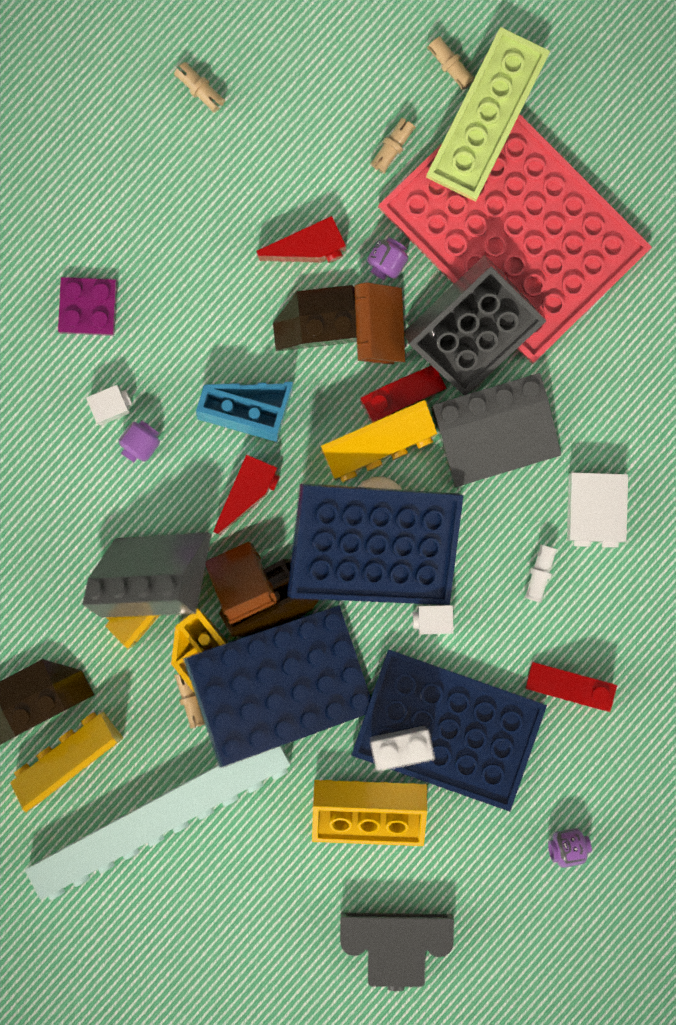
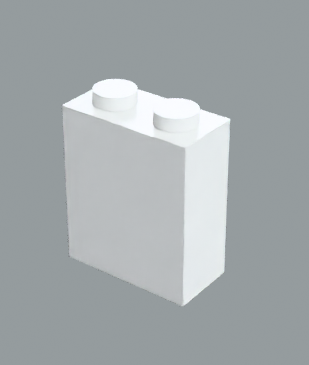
(597, 509)
(401, 748)

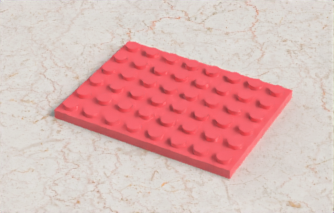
(532, 222)

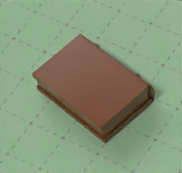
(379, 323)
(240, 582)

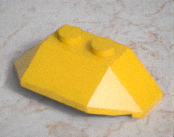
(192, 637)

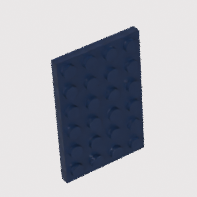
(374, 544)
(278, 685)
(474, 729)

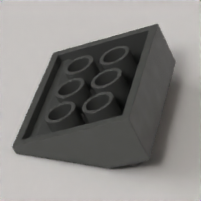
(474, 326)
(496, 430)
(149, 576)

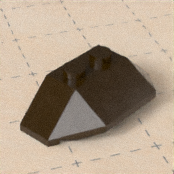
(317, 319)
(280, 613)
(39, 695)

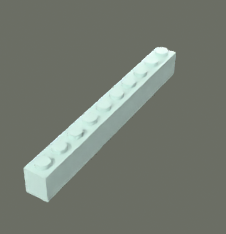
(152, 820)

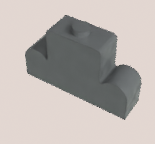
(396, 944)

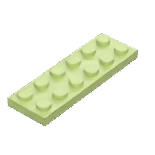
(488, 114)

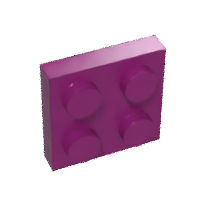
(87, 306)

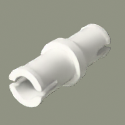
(540, 573)

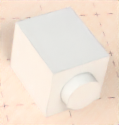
(109, 404)
(434, 619)

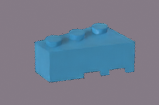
(246, 408)

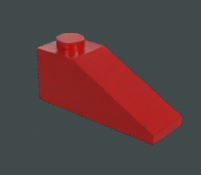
(312, 244)
(402, 393)
(249, 488)
(571, 687)

